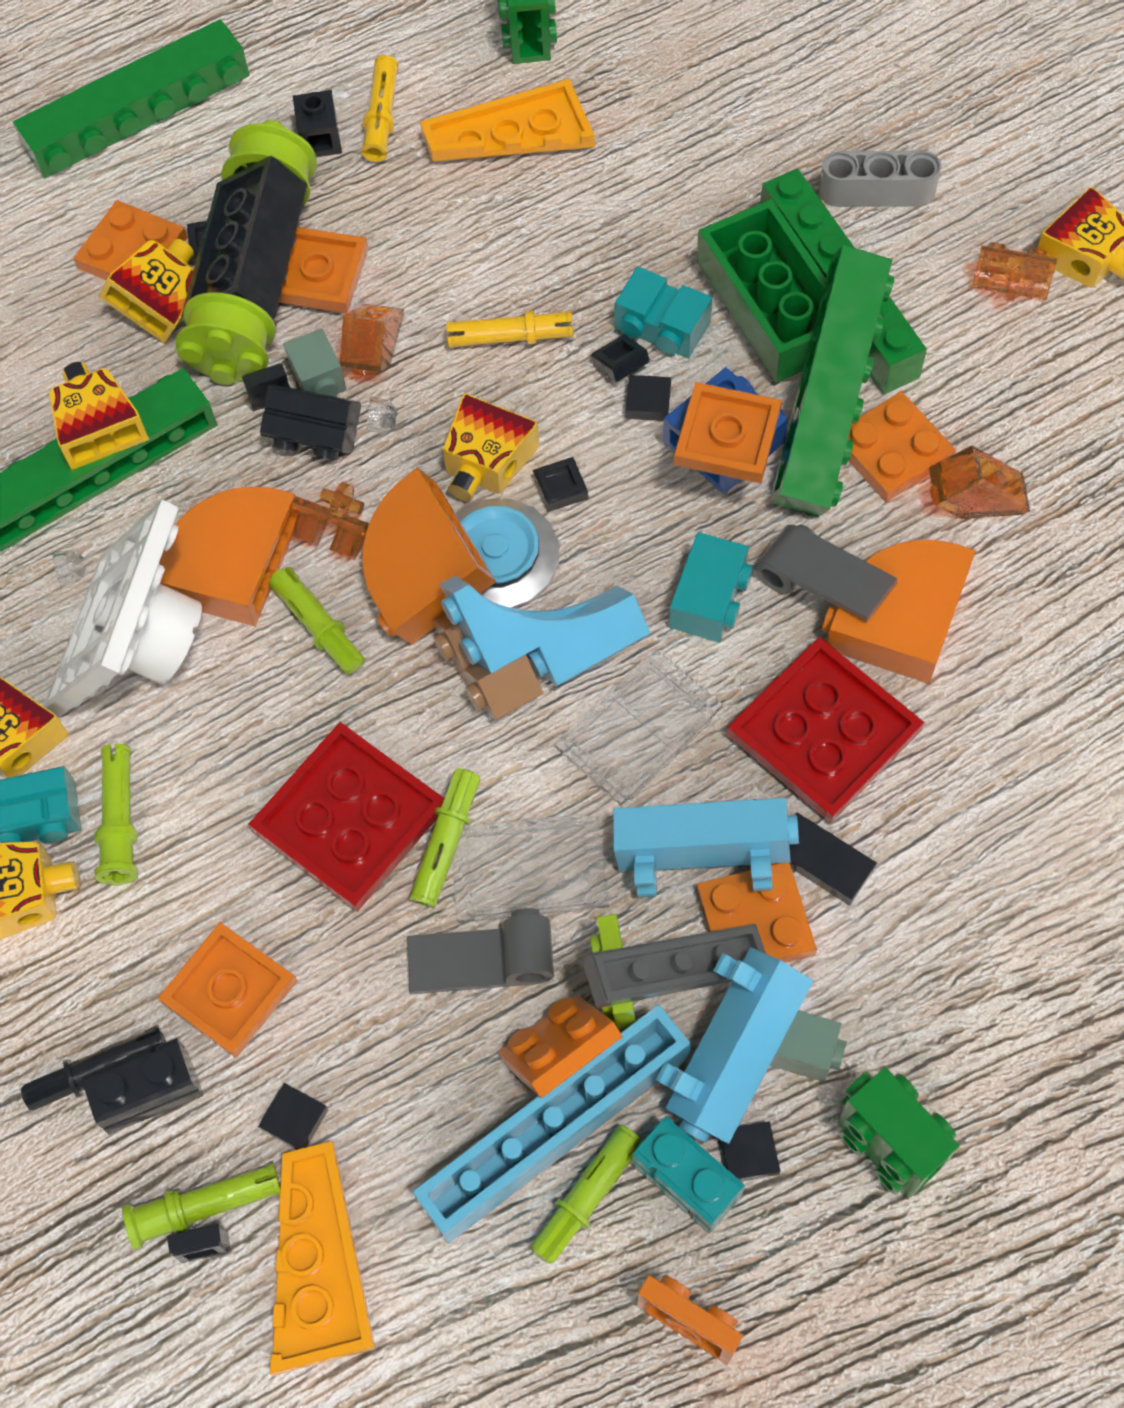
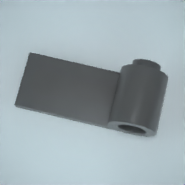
(824, 570)
(483, 958)

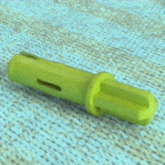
(309, 611)
(446, 834)
(586, 1194)

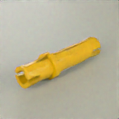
(376, 139)
(510, 329)

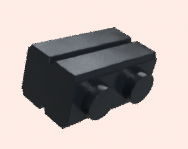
(310, 420)
(141, 1086)

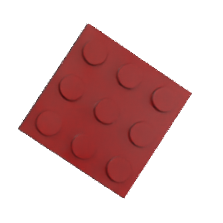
(825, 729)
(347, 816)

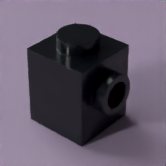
(318, 122)

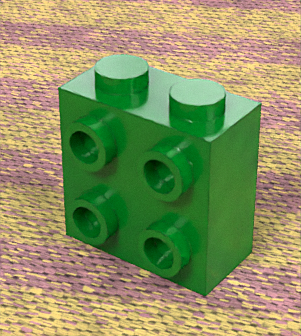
(528, 29)
(895, 1131)

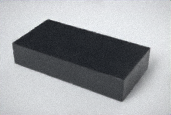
(829, 861)

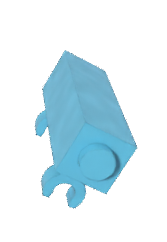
(703, 836)
(736, 1045)

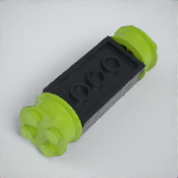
(245, 252)

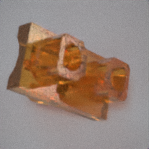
(1014, 271)
(314, 518)

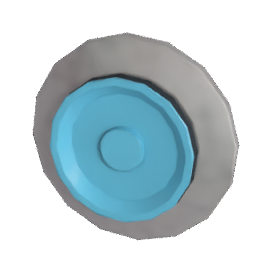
(515, 546)

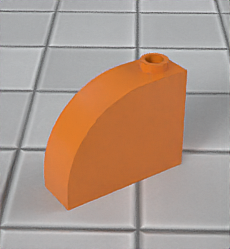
(231, 550)
(411, 550)
(914, 617)

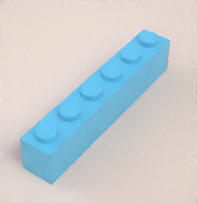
(551, 1125)

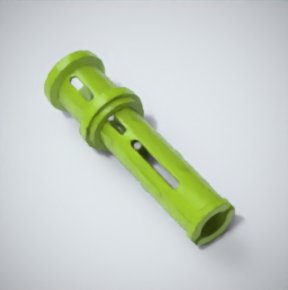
(116, 833)
(178, 1210)

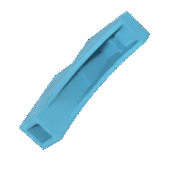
(555, 641)

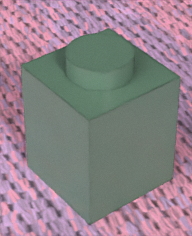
(315, 364)
(810, 1047)

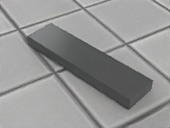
(665, 965)

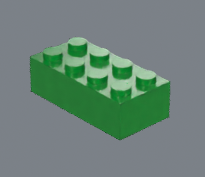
(765, 283)

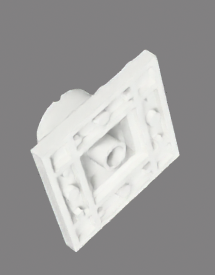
(127, 616)

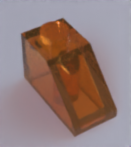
(370, 338)
(978, 486)

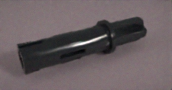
(69, 1080)

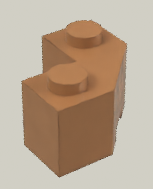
(494, 692)

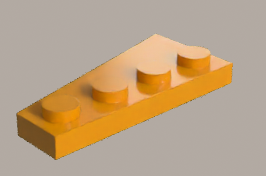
(516, 124)
(319, 1282)

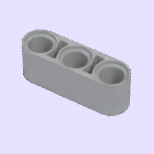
(879, 178)

